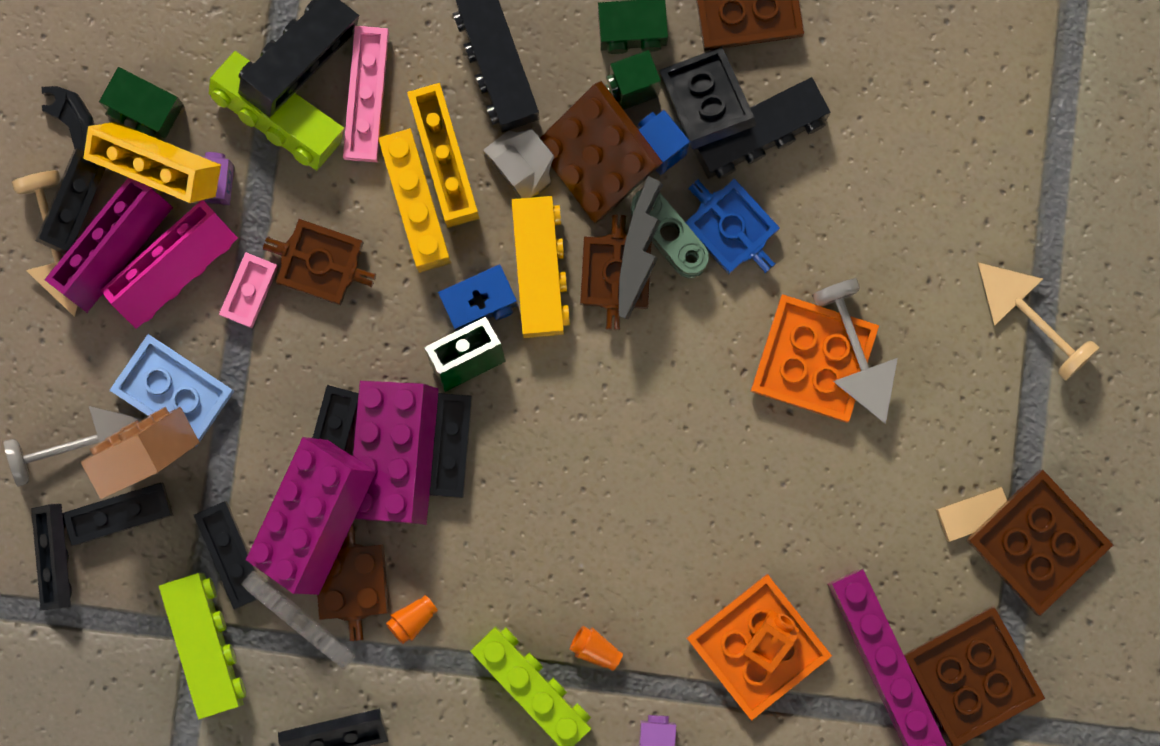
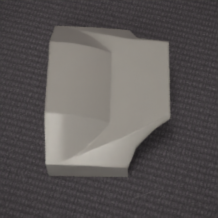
(522, 161)

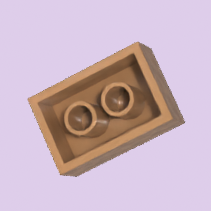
(139, 451)

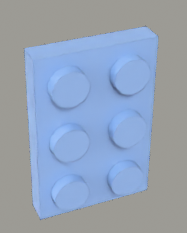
(163, 378)

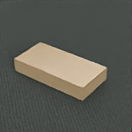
(969, 514)

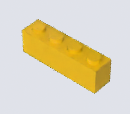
(443, 155)
(152, 162)
(414, 200)
(538, 266)

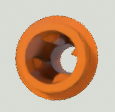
(410, 620)
(594, 648)

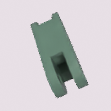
(683, 246)

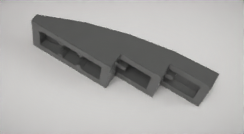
(636, 262)

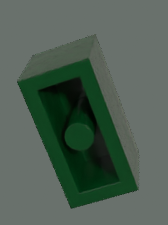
(632, 25)
(634, 80)
(140, 103)
(465, 354)

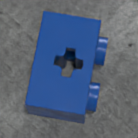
(665, 139)
(488, 284)

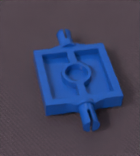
(732, 226)

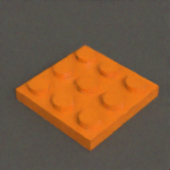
(808, 353)
(728, 633)

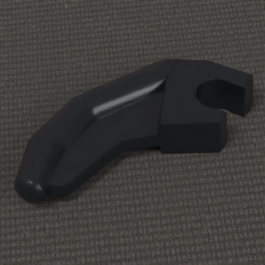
(71, 111)

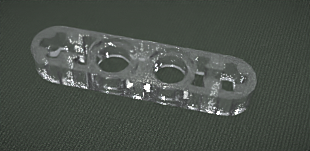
(298, 619)

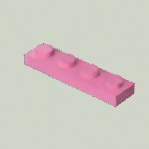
(366, 94)

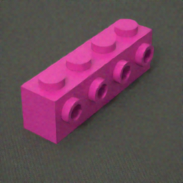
(169, 264)

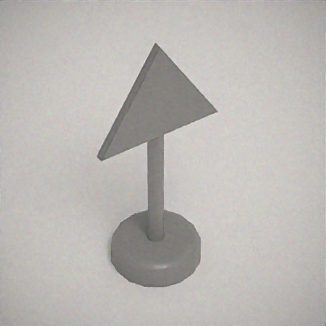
(871, 385)
(105, 423)

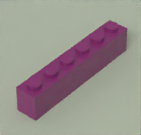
(885, 661)

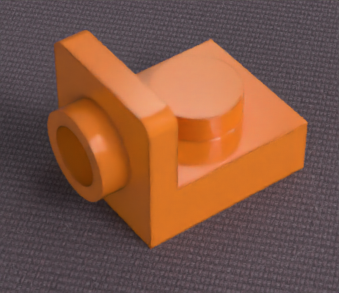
(772, 640)

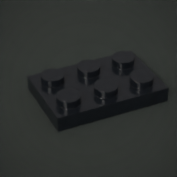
(707, 98)

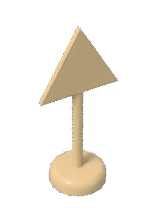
(36, 184)
(1008, 289)

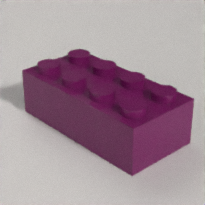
(397, 442)
(310, 516)

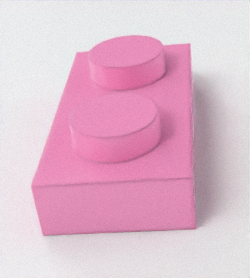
(248, 290)

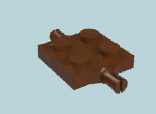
(319, 262)
(602, 272)
(355, 585)

